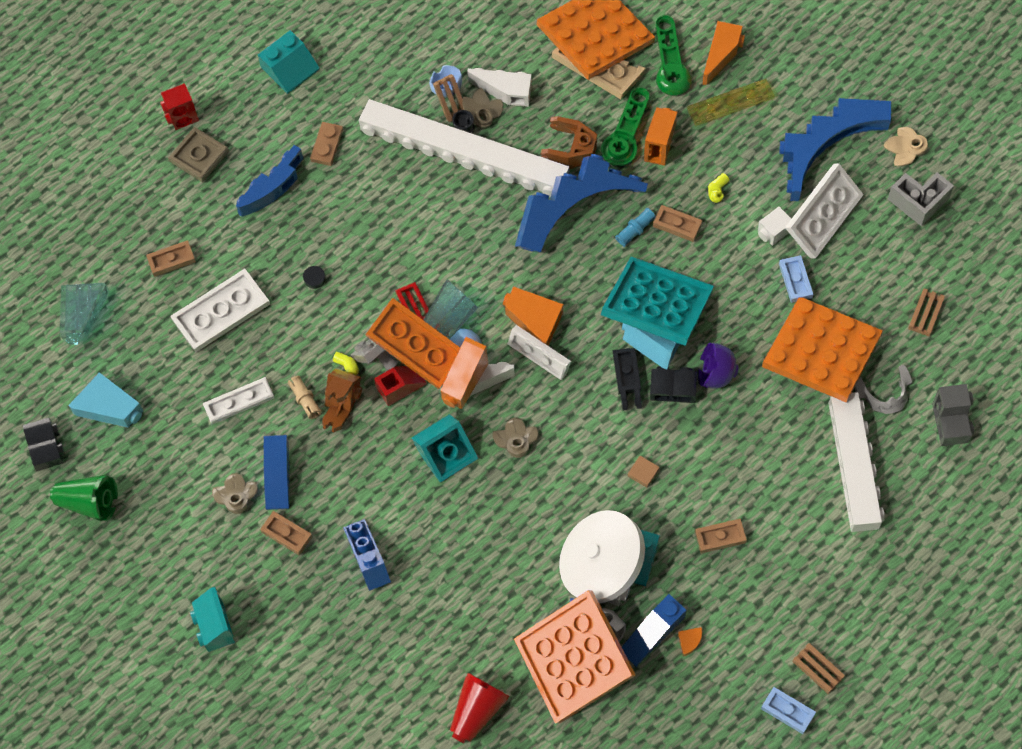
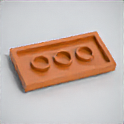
(414, 343)

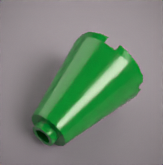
(87, 496)

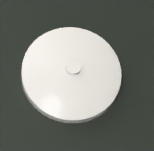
(602, 555)

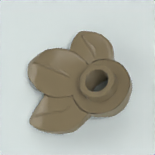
(481, 106)
(514, 434)
(233, 490)

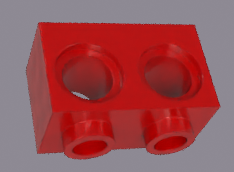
(178, 107)

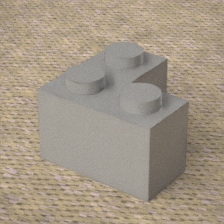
(920, 201)

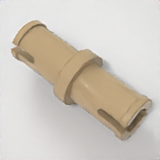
(304, 397)

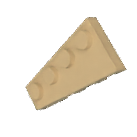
(615, 80)

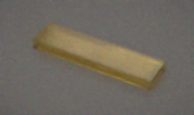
(730, 102)

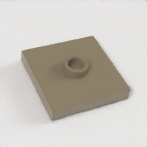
(198, 154)

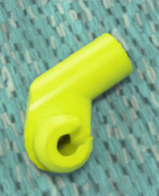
(715, 188)
(348, 362)

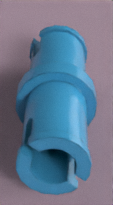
(635, 227)

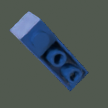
(367, 554)

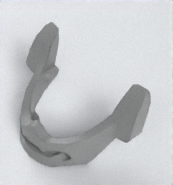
(892, 405)

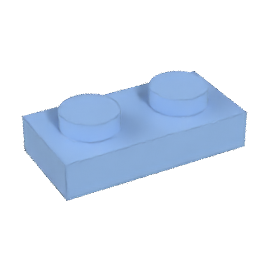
(795, 278)
(788, 710)

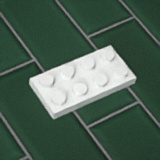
(824, 211)
(220, 310)

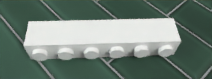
(855, 463)

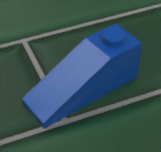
(654, 629)

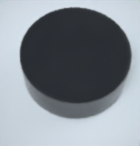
(314, 277)

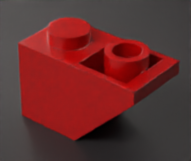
(398, 383)

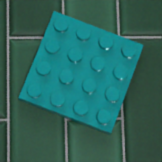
(657, 301)

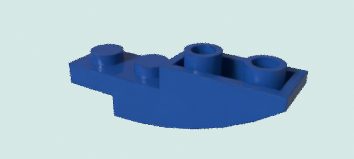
(267, 189)

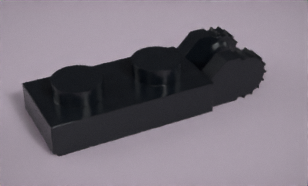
(627, 376)

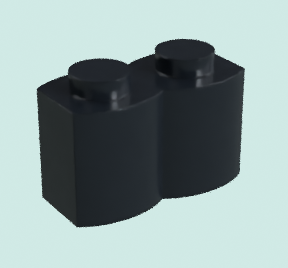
(673, 385)
(43, 444)

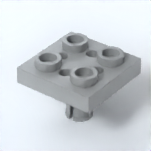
(369, 350)

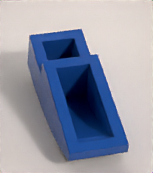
(276, 472)

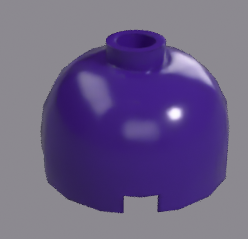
(719, 364)

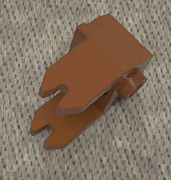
(583, 144)
(340, 396)

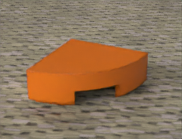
(689, 640)

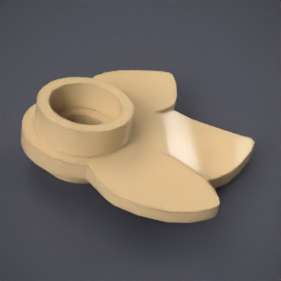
(903, 146)

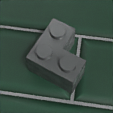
(951, 416)

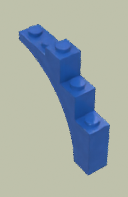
(848, 118)
(542, 213)

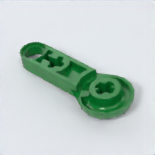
(670, 61)
(626, 131)

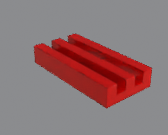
(406, 289)

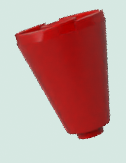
(475, 708)

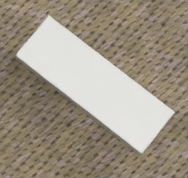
(539, 352)
(238, 400)

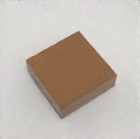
(643, 471)

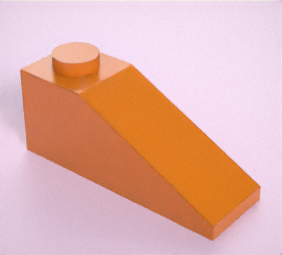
(723, 49)

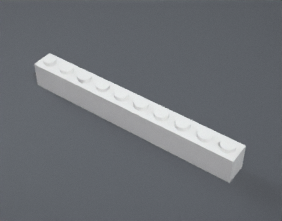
(460, 147)

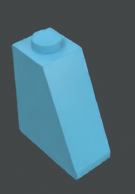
(653, 346)
(106, 403)

